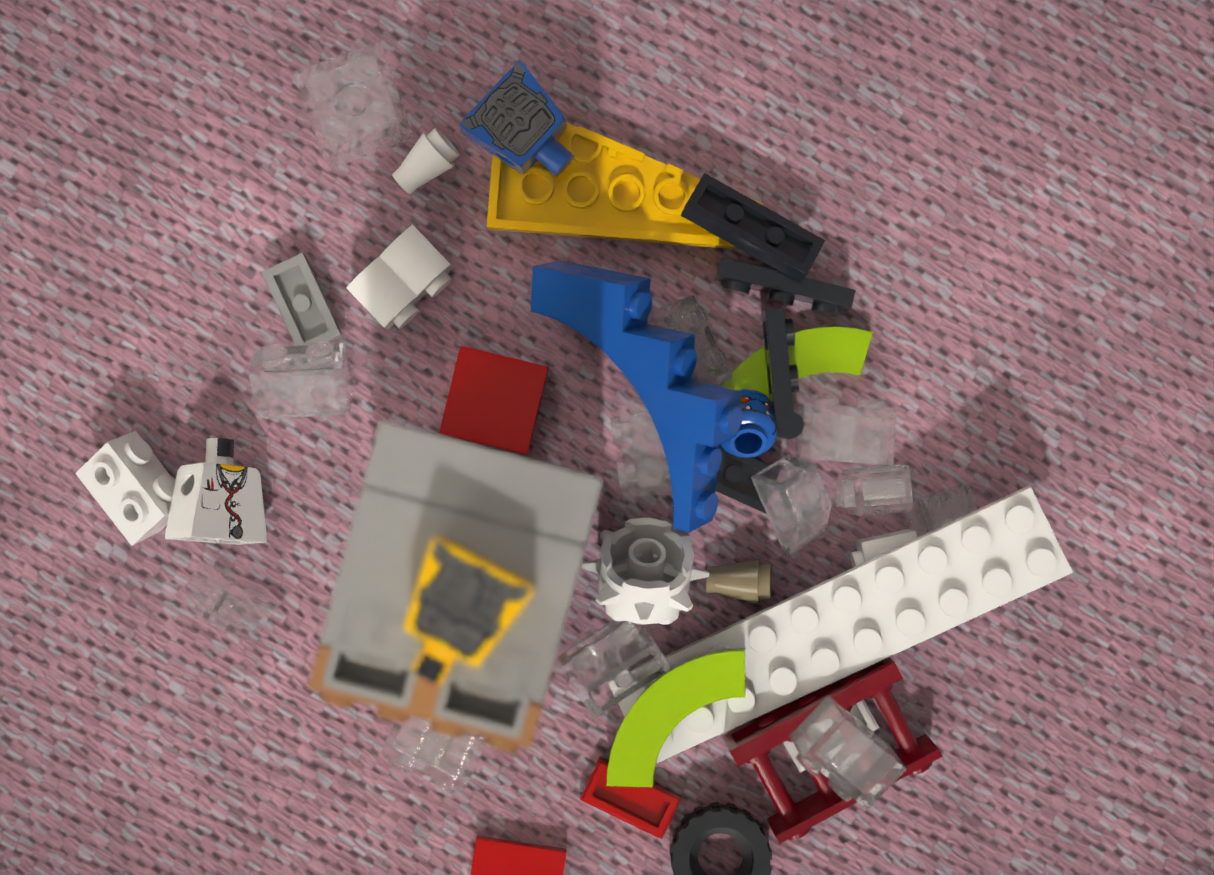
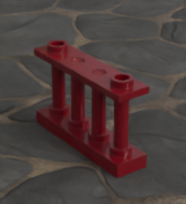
(757, 737)

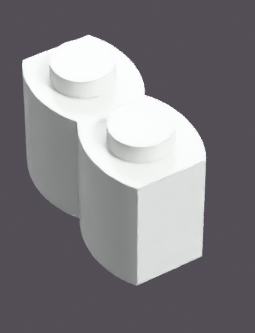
(401, 278)

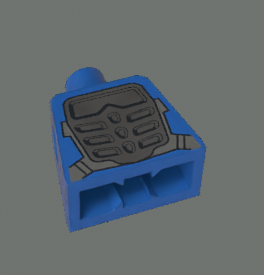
(519, 124)

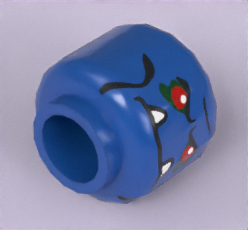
(757, 428)

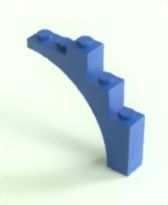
(659, 364)

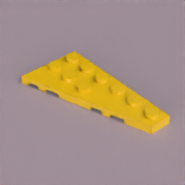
(600, 195)

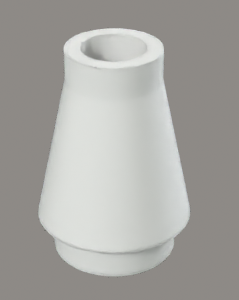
(426, 160)

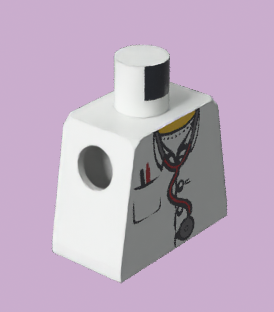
(217, 500)

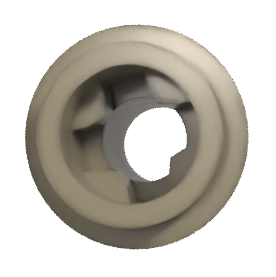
(741, 580)

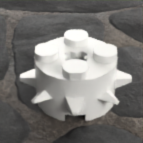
(645, 572)

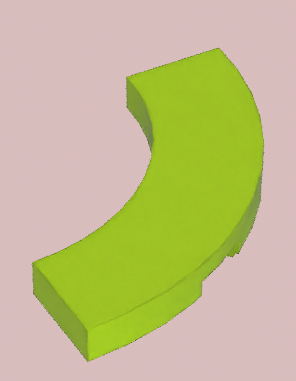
(814, 353)
(664, 705)

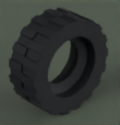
(714, 820)

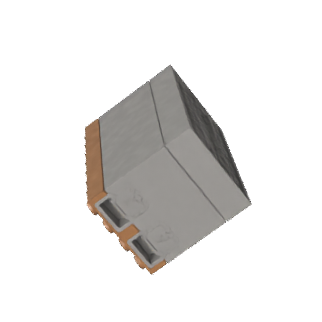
(493, 504)

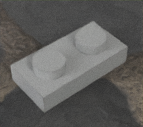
(301, 301)

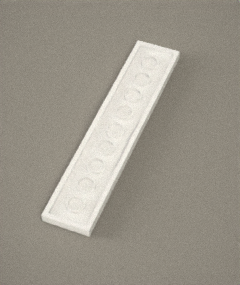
(876, 611)

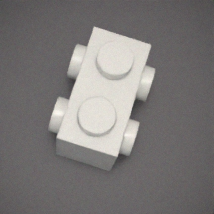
(130, 486)

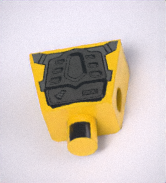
(461, 608)

